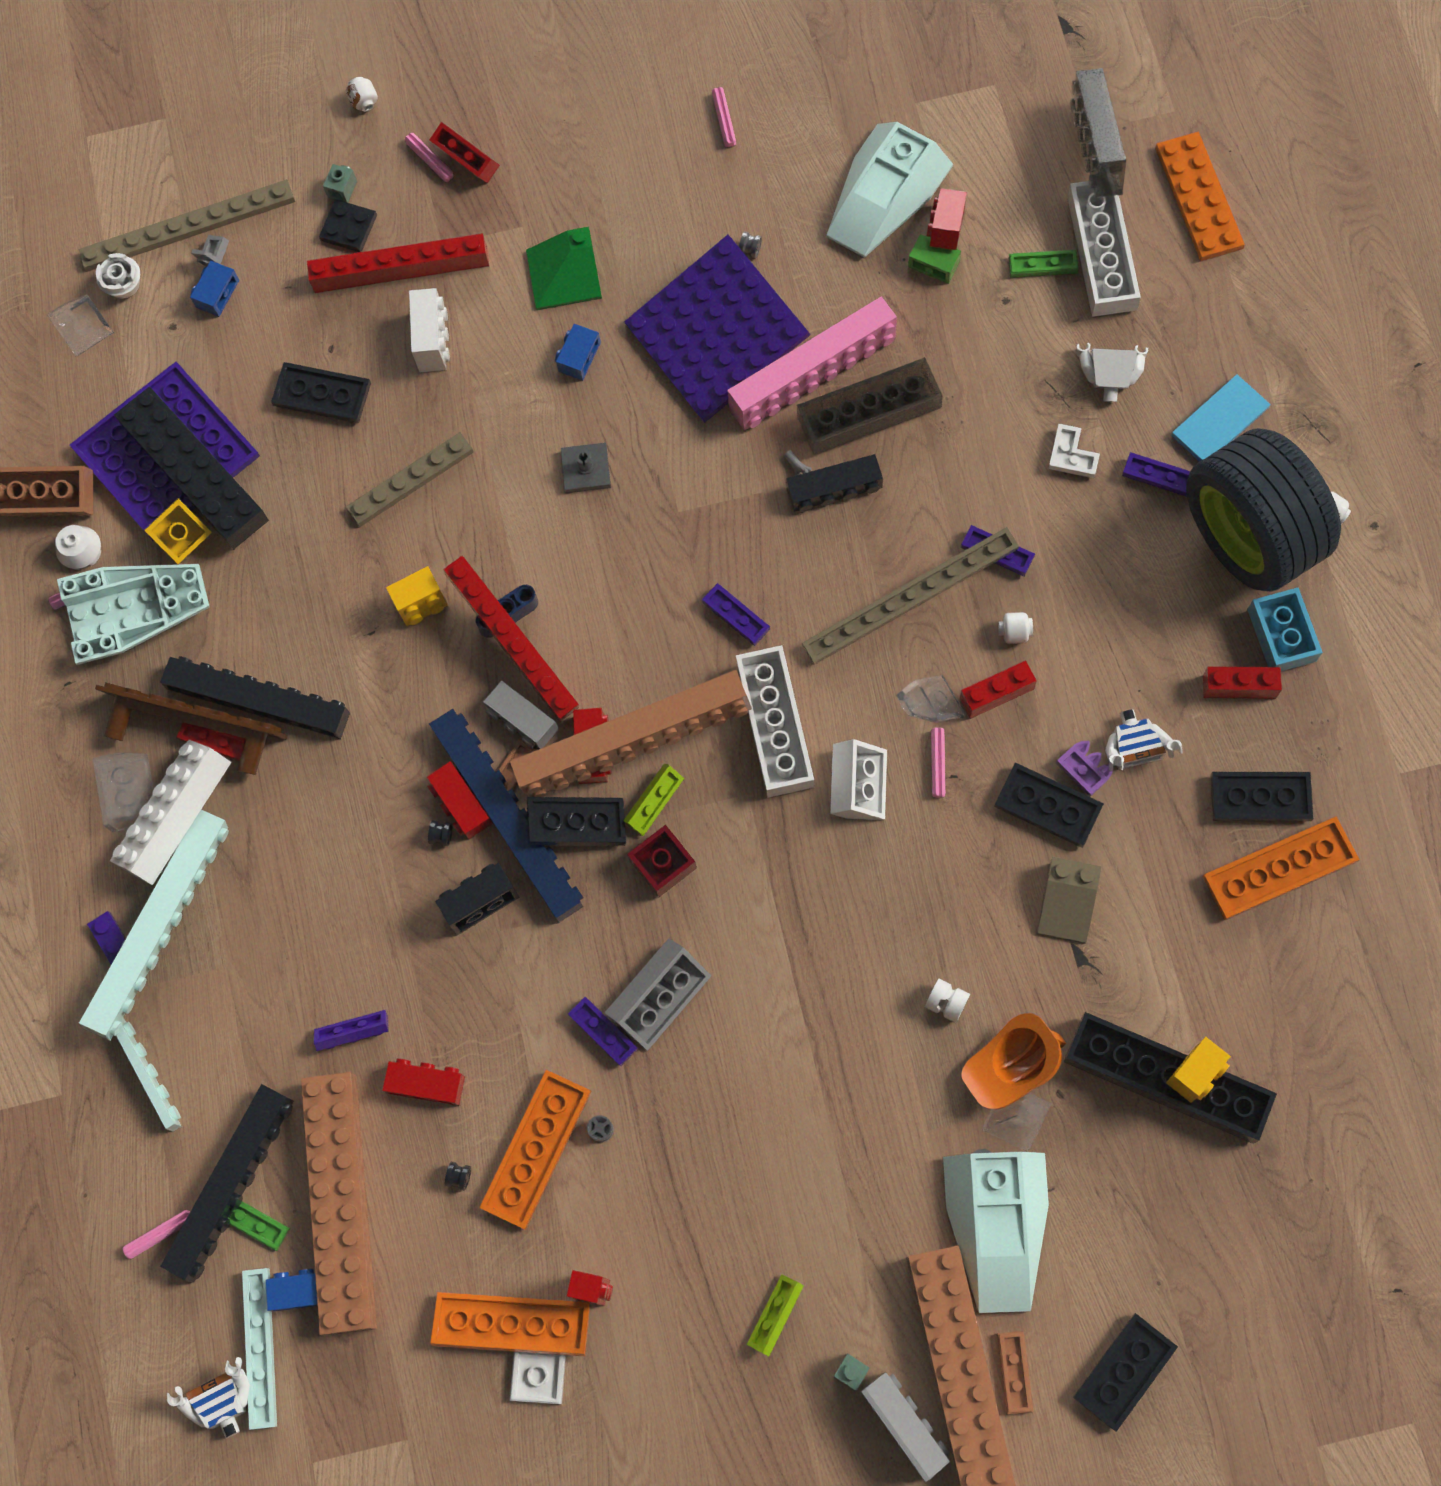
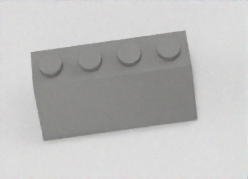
(658, 994)
(905, 1426)

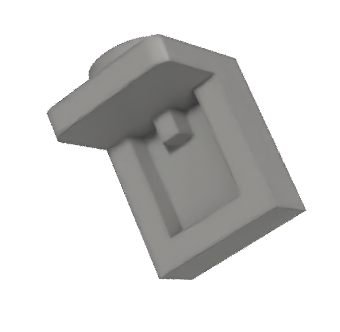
(213, 250)

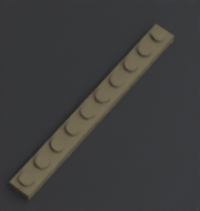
(189, 224)
(910, 595)

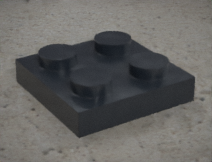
(348, 225)

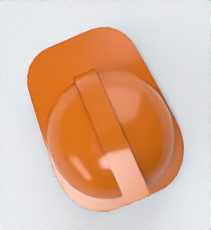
(1014, 1062)

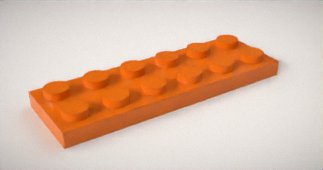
(1199, 196)
(1280, 868)
(535, 1149)
(510, 1324)

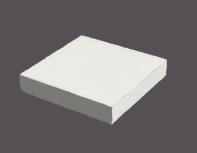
(537, 1378)

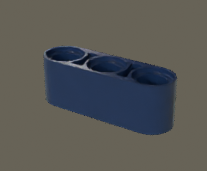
(513, 601)

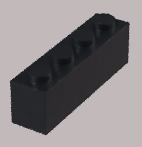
(834, 483)

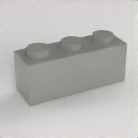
(520, 716)

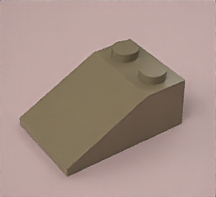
(1069, 900)

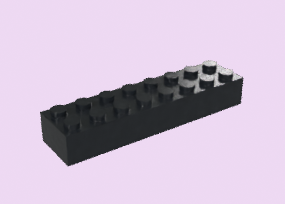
(191, 467)
(1147, 1065)

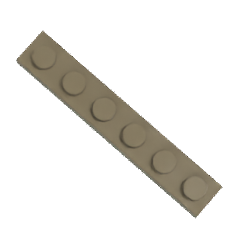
(409, 479)

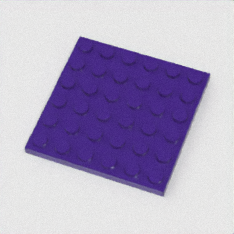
(716, 327)
(129, 470)

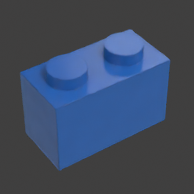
(214, 288)
(578, 351)
(291, 1292)

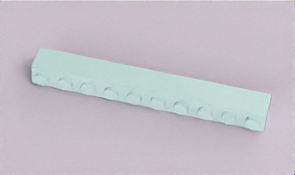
(154, 925)

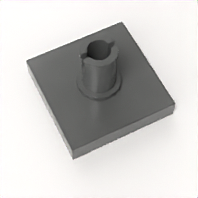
(585, 467)

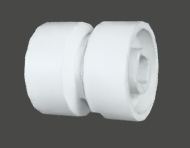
(956, 1000)

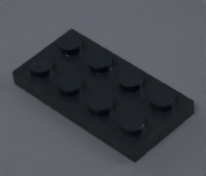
(321, 392)
(1261, 796)
(1048, 805)
(576, 821)
(1125, 1372)

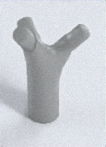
(796, 464)

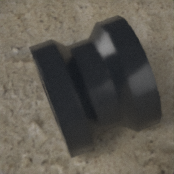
(440, 833)
(457, 1176)

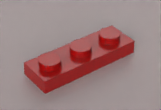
(222, 743)

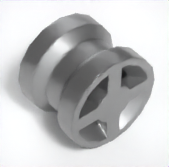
(750, 244)
(598, 1125)

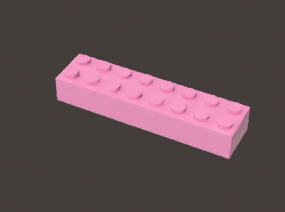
(812, 363)

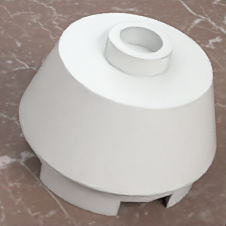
(118, 276)
(77, 547)

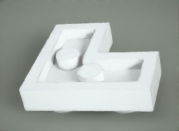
(1068, 458)

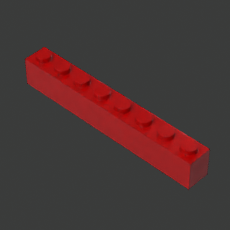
(398, 263)
(511, 638)

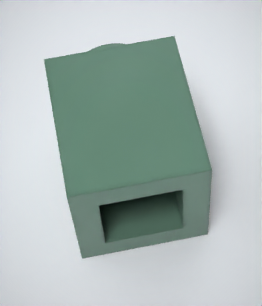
(851, 1372)

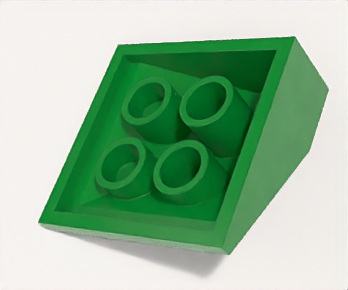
(564, 270)

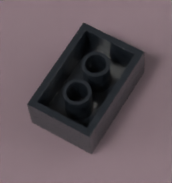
(476, 898)

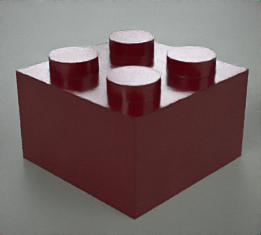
(662, 860)

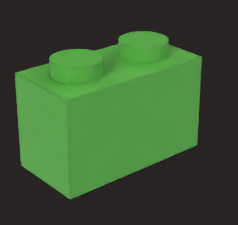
(934, 261)

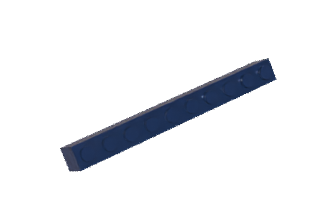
(506, 815)

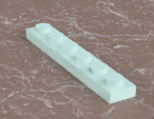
(147, 1075)
(259, 1350)

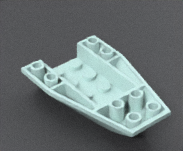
(886, 186)
(128, 605)
(999, 1223)

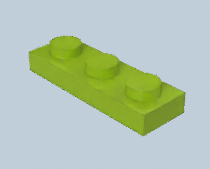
(653, 799)
(775, 1315)

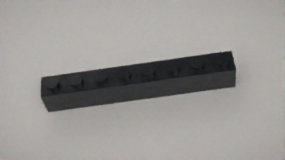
(255, 697)
(227, 1184)

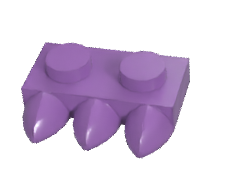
(1084, 768)

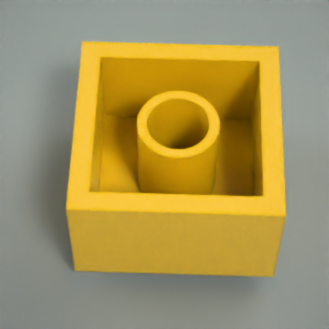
(177, 531)
(417, 596)
(1199, 1069)

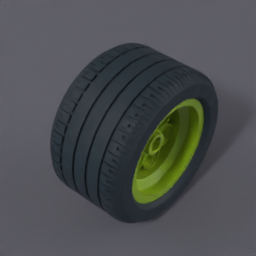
(1263, 509)

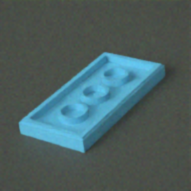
(1221, 418)

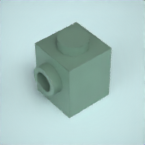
(340, 183)

